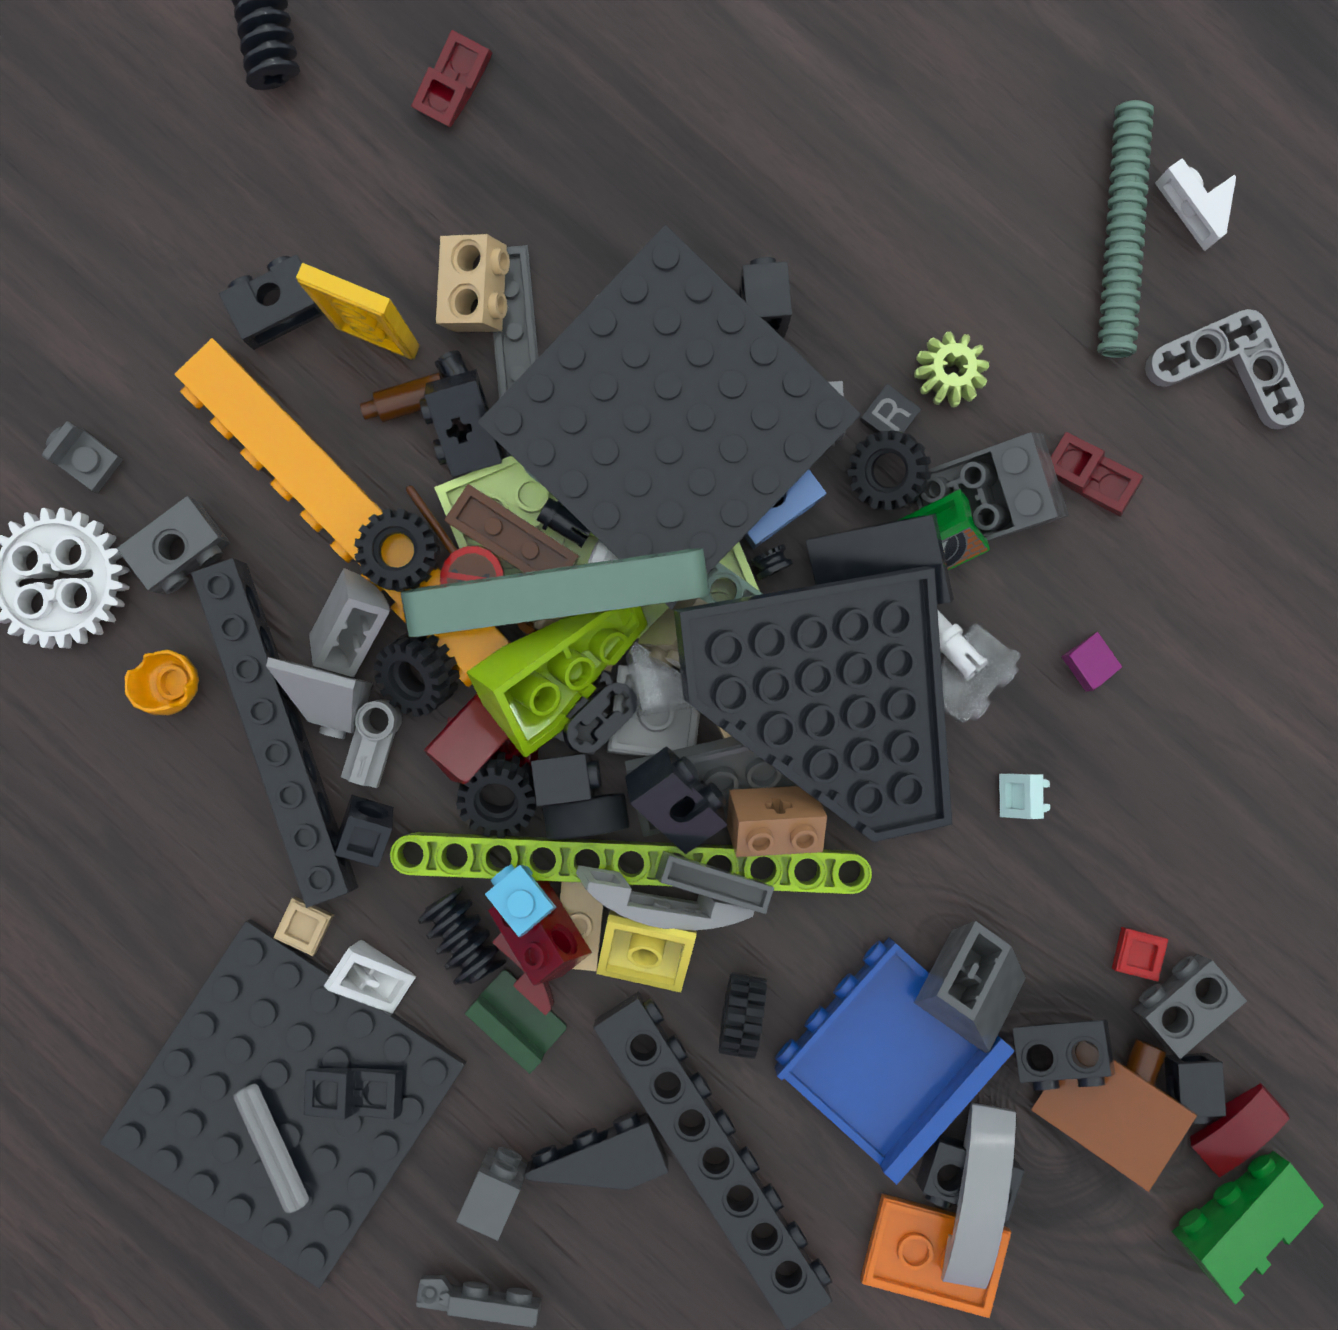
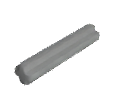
(271, 1148)

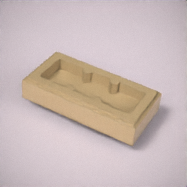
(587, 917)

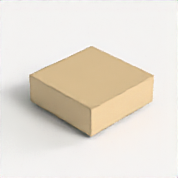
(303, 926)

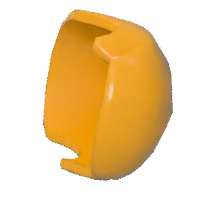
(162, 683)

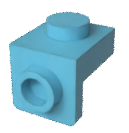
(519, 898)

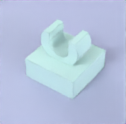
(1022, 796)

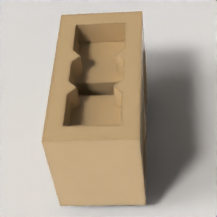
(462, 284)

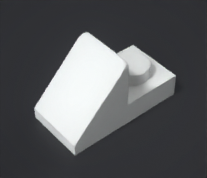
(1202, 212)

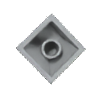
(322, 695)

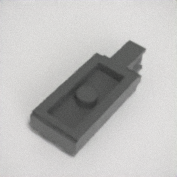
(477, 1302)

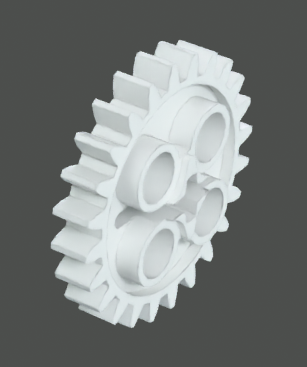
(52, 540)

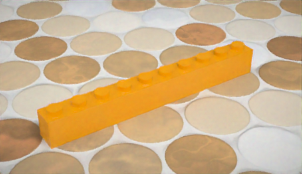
(311, 477)

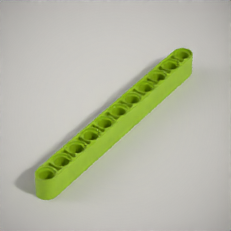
(609, 851)

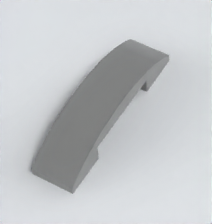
(655, 910)
(982, 1196)

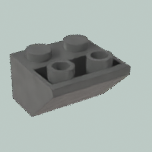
(973, 984)

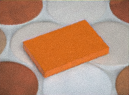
(909, 1256)

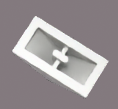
(370, 977)

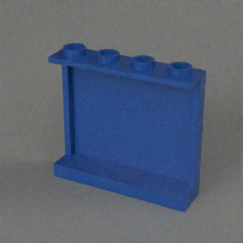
(885, 1063)

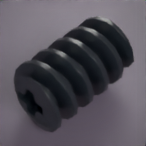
(265, 42)
(461, 938)

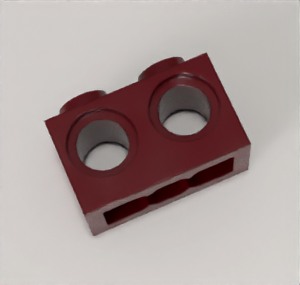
(550, 946)

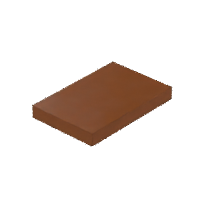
(1120, 1122)

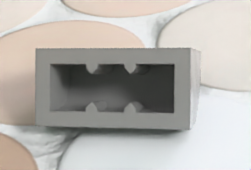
(348, 624)

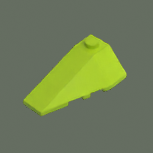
(544, 674)

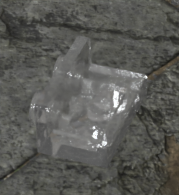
(968, 698)

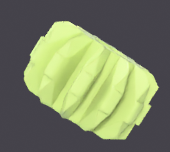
(947, 354)

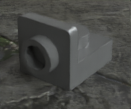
(81, 456)

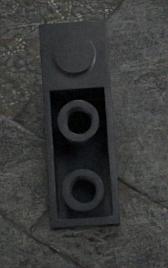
(606, 1159)

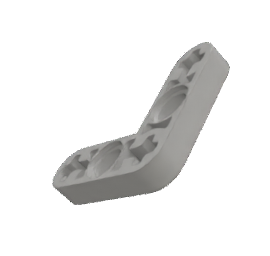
(1243, 352)

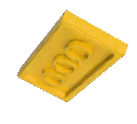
(359, 311)

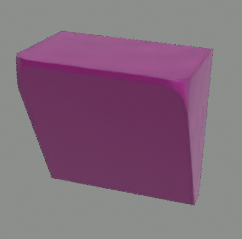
(1092, 662)

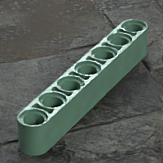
(556, 592)

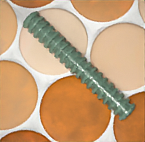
(1125, 228)

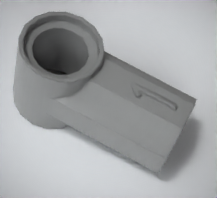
(369, 746)

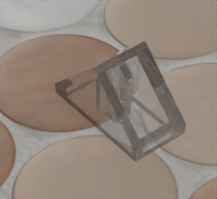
(654, 683)

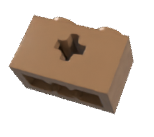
(775, 821)

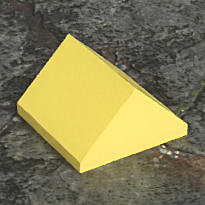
(645, 953)

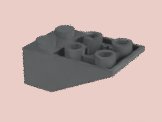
(1006, 486)

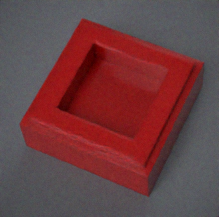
(1140, 954)

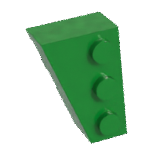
(1247, 1222)

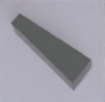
(714, 882)

